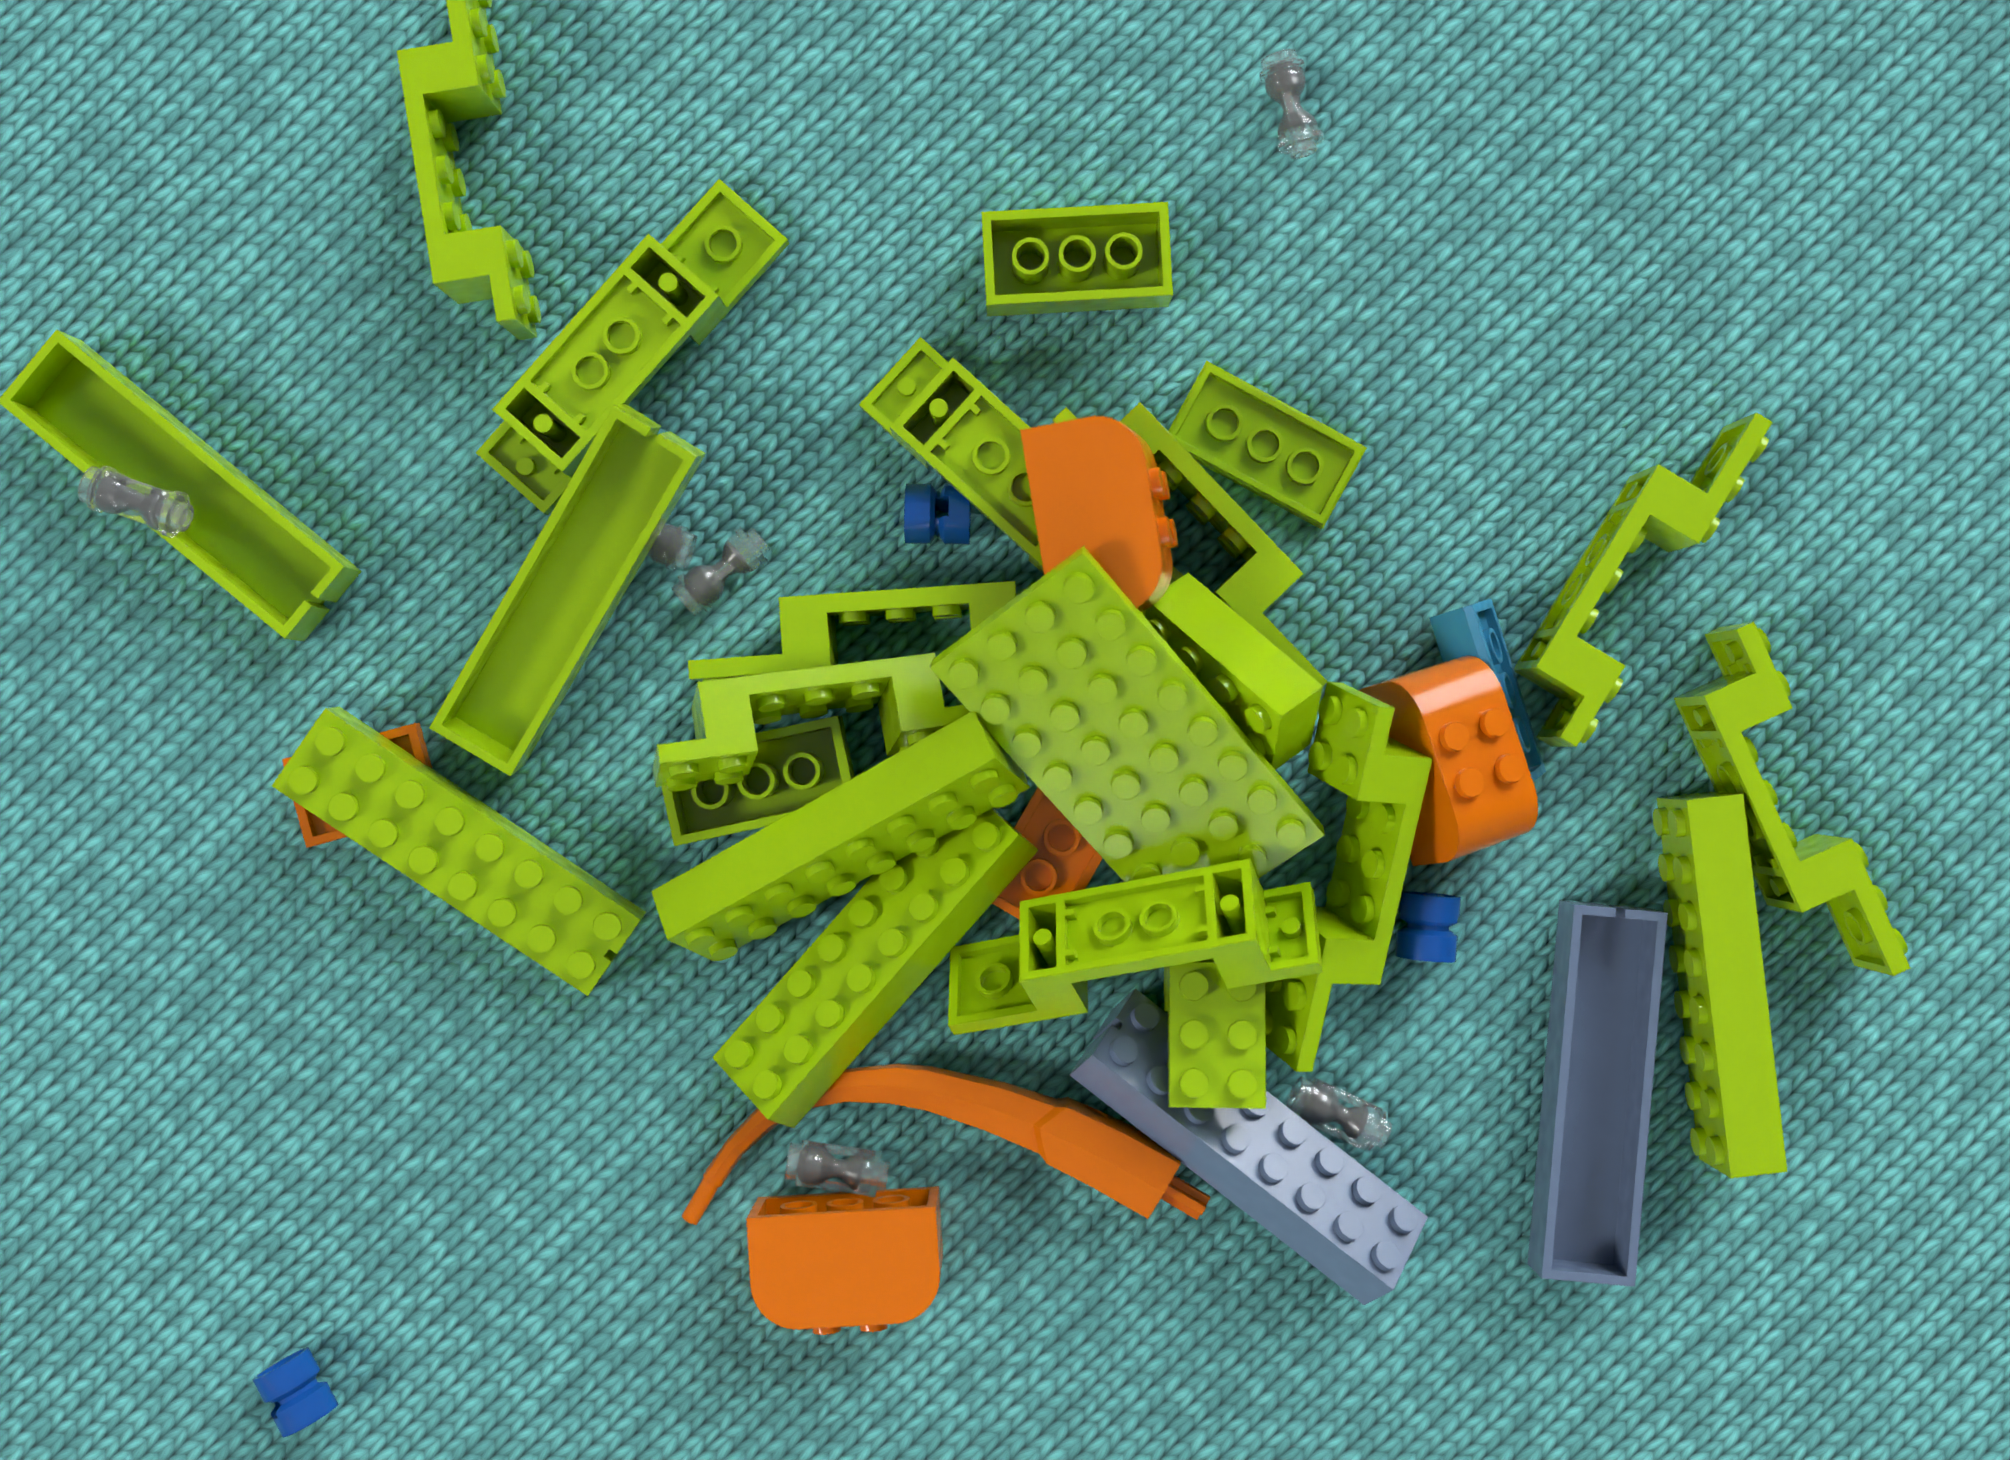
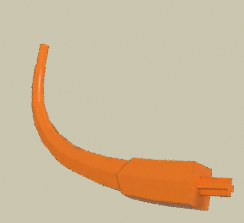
(1062, 1130)

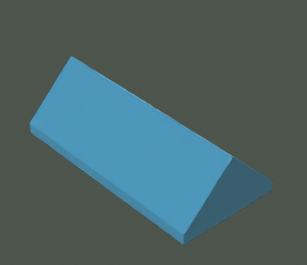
(1477, 633)

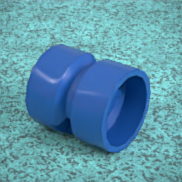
(920, 515)
(1427, 927)
(295, 1392)

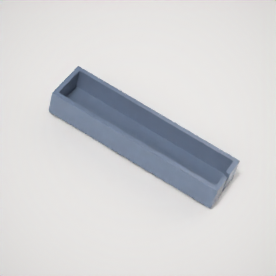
(1597, 1093)
(1257, 1158)

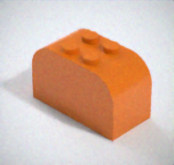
(1101, 491)
(1478, 771)
(845, 1258)

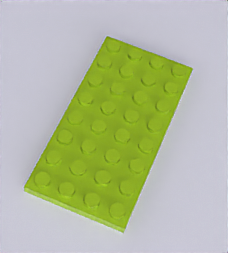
(1122, 731)

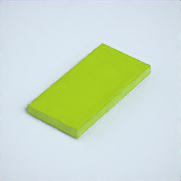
(1265, 445)

